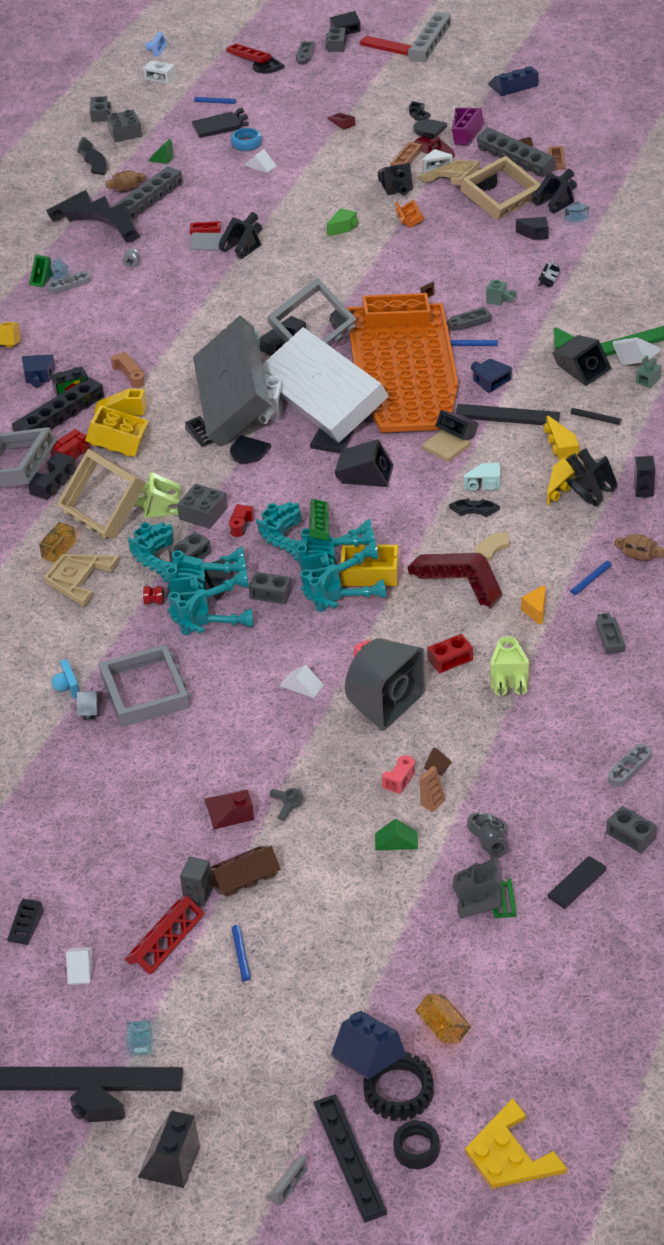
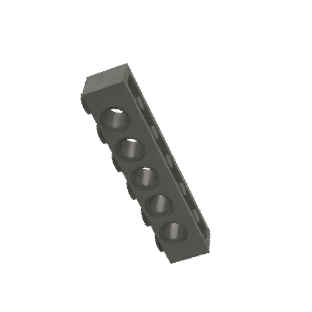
(519, 152)
(152, 191)

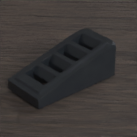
(195, 423)
(27, 908)

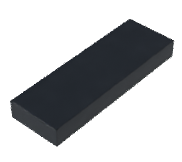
(576, 882)

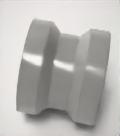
(134, 255)

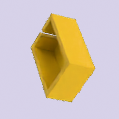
(371, 569)

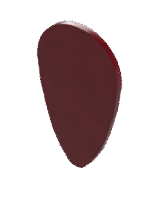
(430, 144)

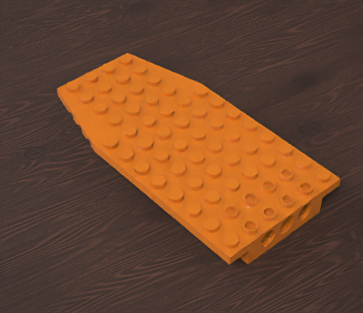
(410, 353)

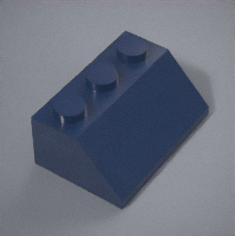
(515, 81)
(367, 1045)

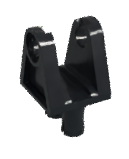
(396, 179)
(557, 189)
(243, 235)
(591, 476)

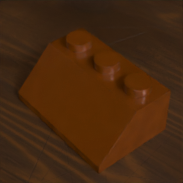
(244, 870)

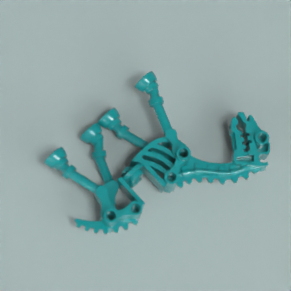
(318, 556)
(187, 578)

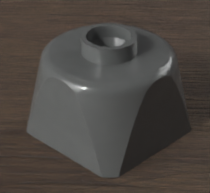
(385, 680)

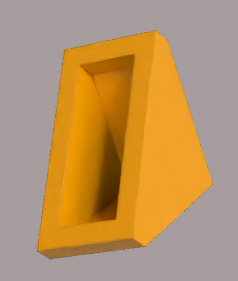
(534, 604)

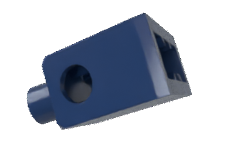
(38, 368)
(491, 374)

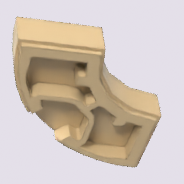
(492, 544)

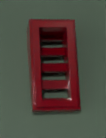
(342, 120)

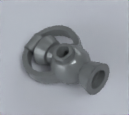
(490, 832)

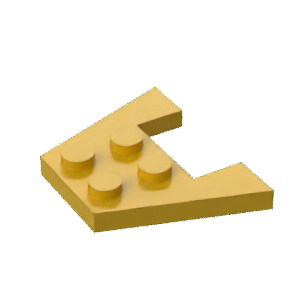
(502, 1158)

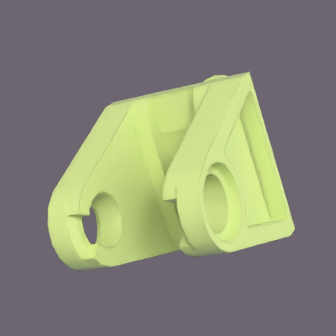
(156, 496)
(509, 667)

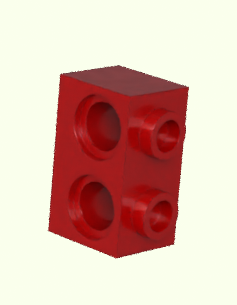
(450, 653)

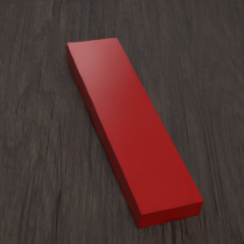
(385, 45)
(249, 53)

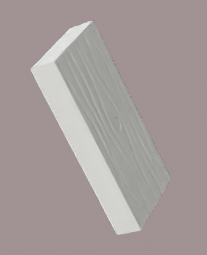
(324, 384)

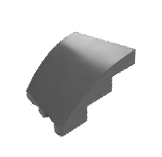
(478, 887)

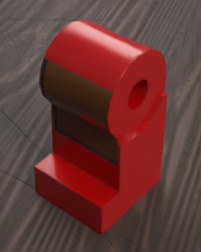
(239, 519)

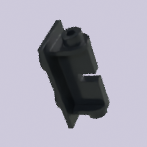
(549, 274)

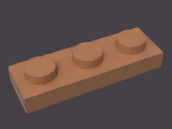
(407, 154)

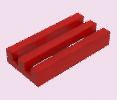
(207, 227)

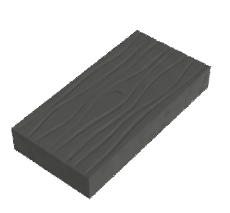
(231, 381)

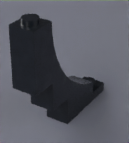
(83, 207)

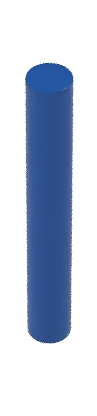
(215, 100)
(474, 342)
(591, 577)
(240, 951)

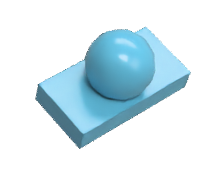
(65, 680)

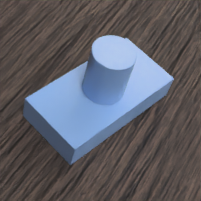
(157, 45)

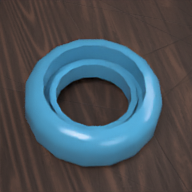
(246, 145)

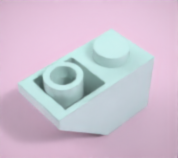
(488, 472)

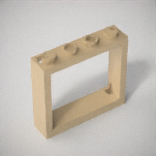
(494, 209)
(78, 483)

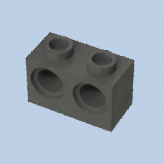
(335, 39)
(99, 108)
(192, 545)
(270, 588)
(631, 829)
(197, 880)

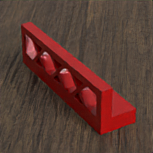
(157, 931)

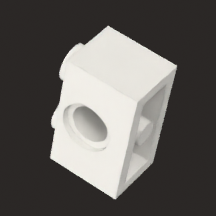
(159, 71)

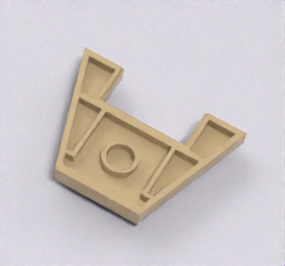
(455, 170)
(73, 569)

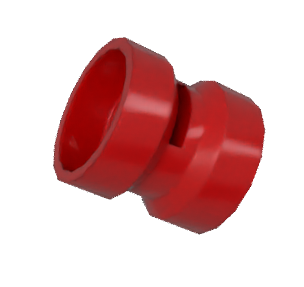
(153, 595)

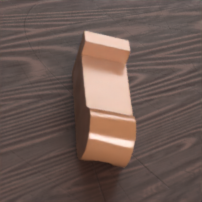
(129, 368)

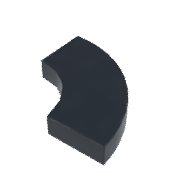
(417, 111)
(97, 161)
(481, 507)

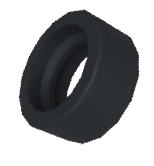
(416, 1161)

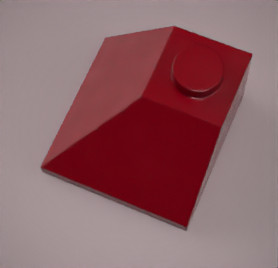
(230, 808)

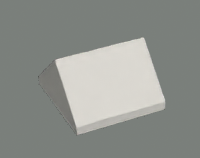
(634, 350)

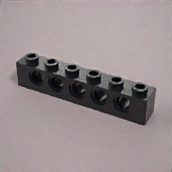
(62, 406)

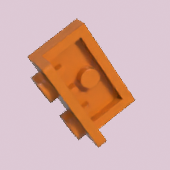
(409, 213)

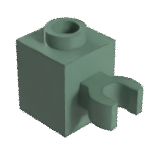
(497, 293)
(648, 373)

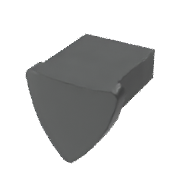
(84, 146)

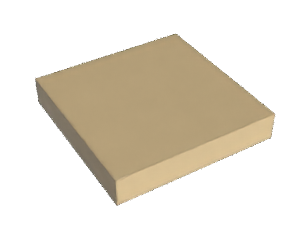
(446, 445)

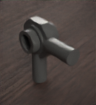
(291, 798)

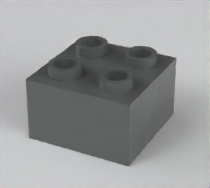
(124, 125)
(202, 506)

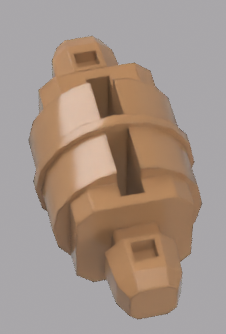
(125, 181)
(639, 551)

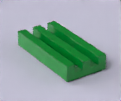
(504, 914)

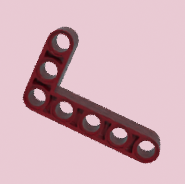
(460, 565)

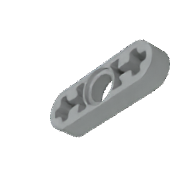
(61, 284)
(629, 758)

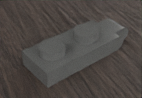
(305, 51)
(469, 319)
(610, 633)

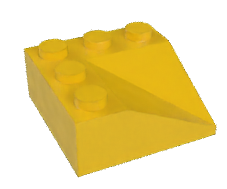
(116, 431)

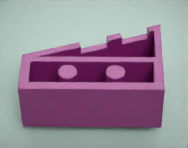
(466, 124)

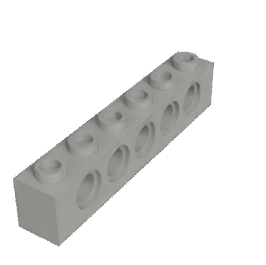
(430, 37)

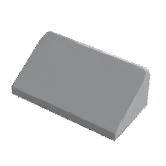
(205, 241)
(288, 1180)

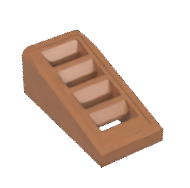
(558, 153)
(431, 793)

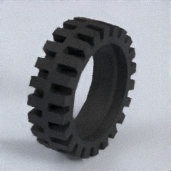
(407, 1108)

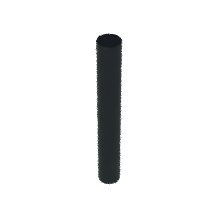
(596, 416)

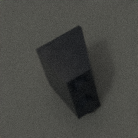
(582, 359)
(364, 465)
(172, 1151)

